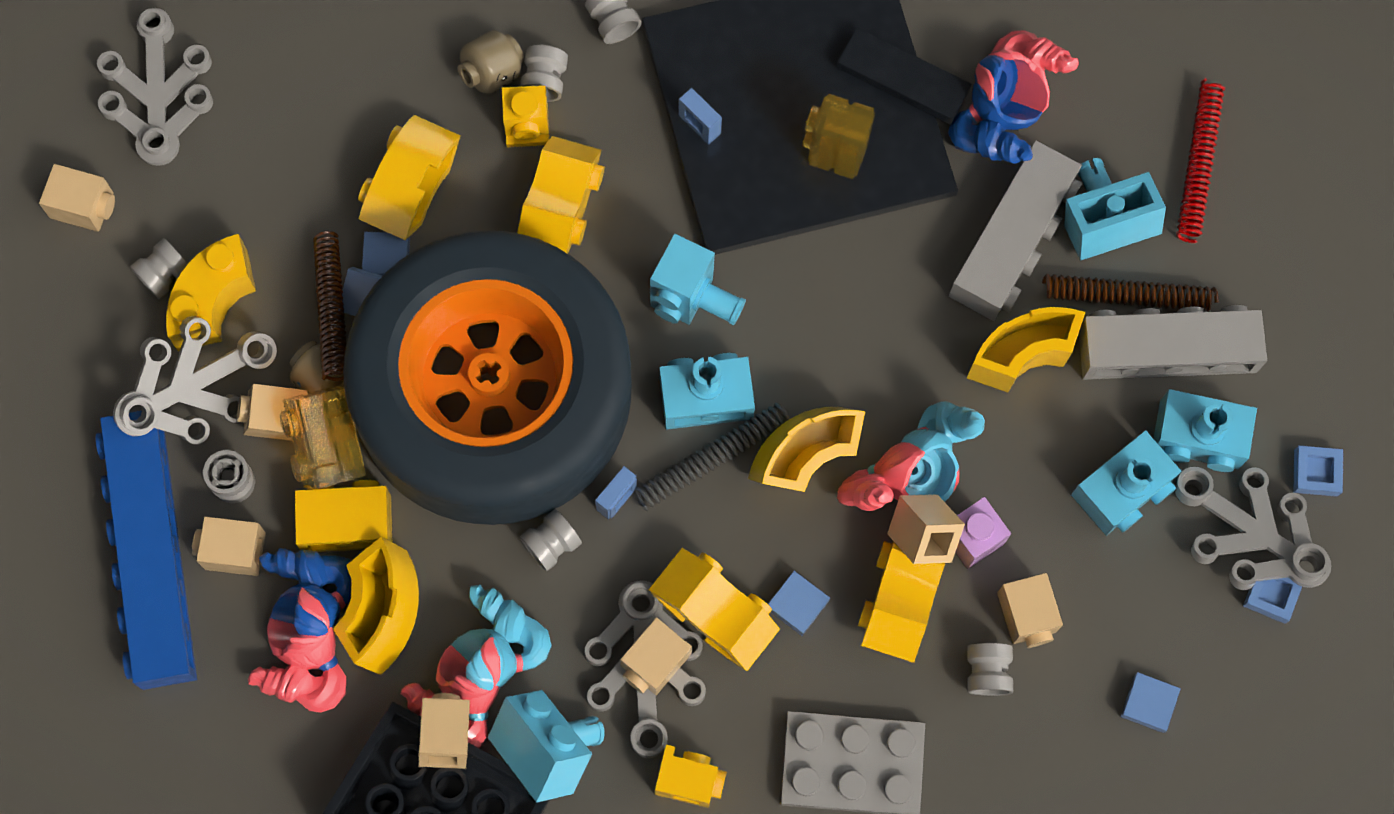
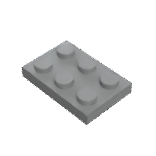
(852, 764)

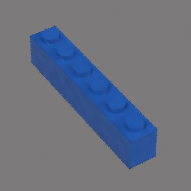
(147, 555)

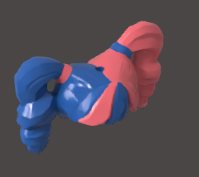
(1009, 95)
(303, 630)

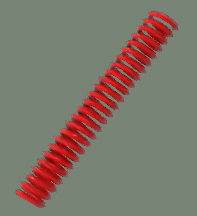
(1187, 230)

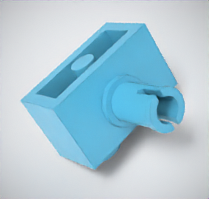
(1112, 213)
(684, 285)
(706, 391)
(1205, 430)
(1126, 484)
(542, 745)

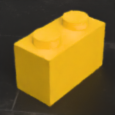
(343, 517)

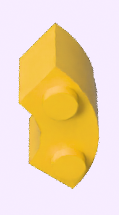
(408, 177)
(561, 193)
(209, 289)
(1024, 343)
(805, 444)
(901, 604)
(380, 606)
(730, 620)

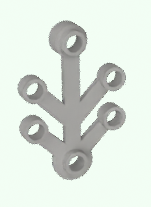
(156, 93)
(186, 383)
(1257, 531)
(614, 681)

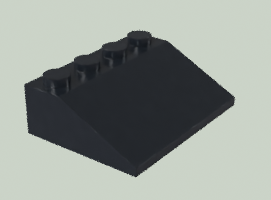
(391, 782)

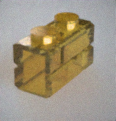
(838, 135)
(322, 438)

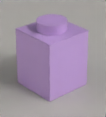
(981, 534)

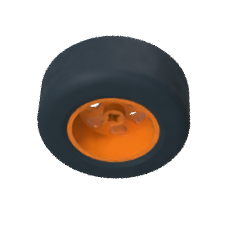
(430, 305)

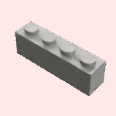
(1015, 231)
(1172, 343)

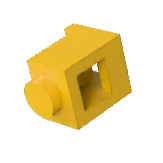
(525, 116)
(689, 778)

